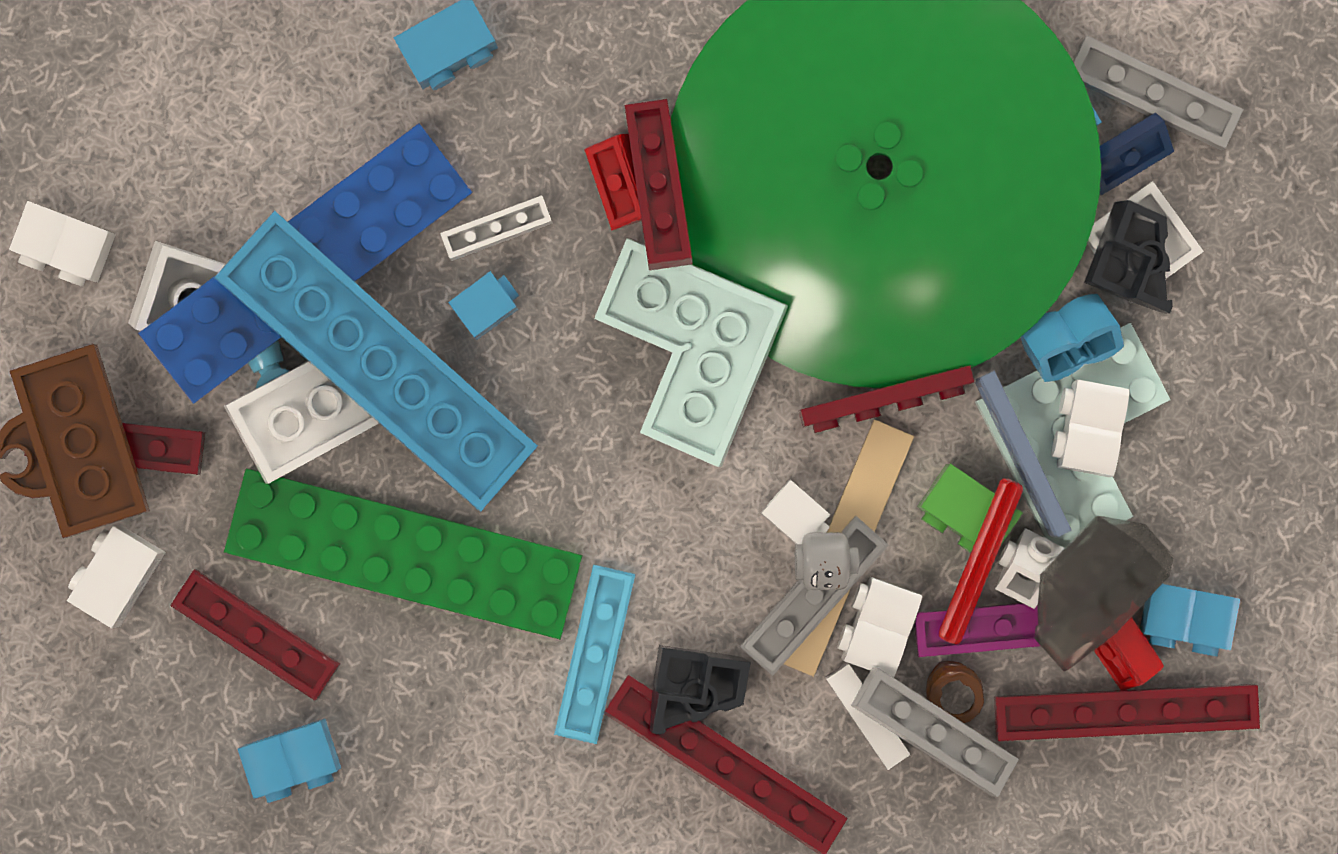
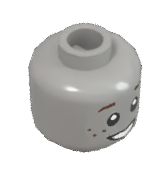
(825, 561)

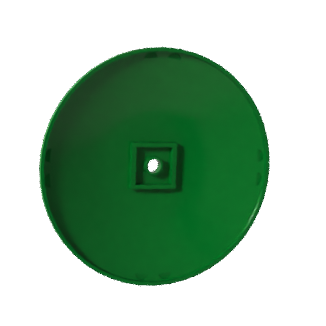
(944, 252)

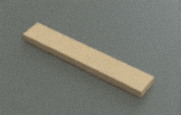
(865, 498)

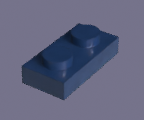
(1133, 151)

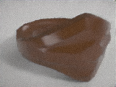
(952, 671)

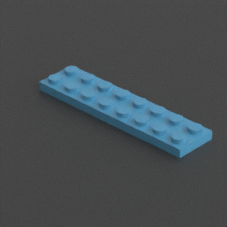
(375, 361)

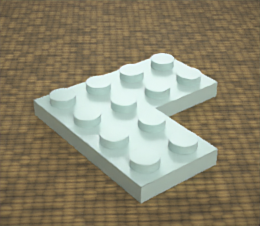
(716, 344)
(1037, 409)

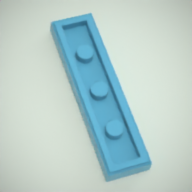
(594, 654)

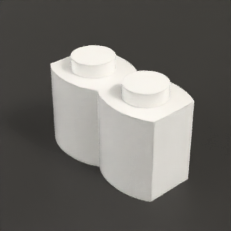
(62, 243)
(1091, 428)
(880, 626)

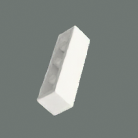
(496, 228)
(883, 741)

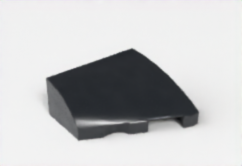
(1133, 257)
(695, 684)

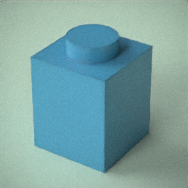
(485, 304)

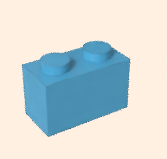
(446, 44)

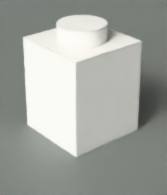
(795, 513)

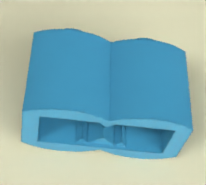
(1072, 337)
(1190, 617)
(289, 760)

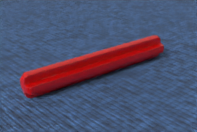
(980, 561)

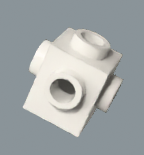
(1023, 564)

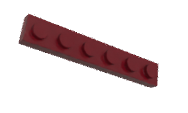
(1127, 712)
(731, 770)

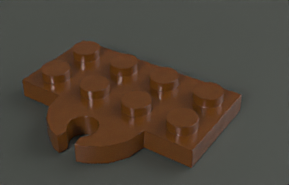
(72, 443)

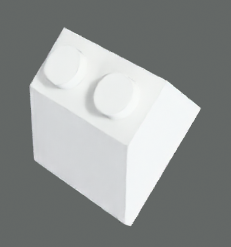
(168, 280)

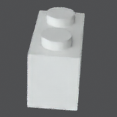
(114, 575)

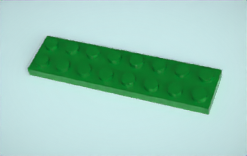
(403, 554)

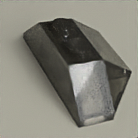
(1097, 586)

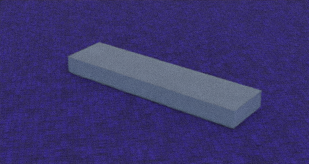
(1022, 455)

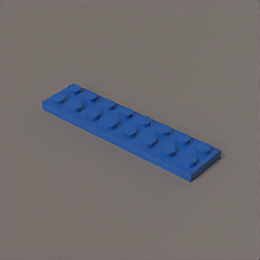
(351, 224)

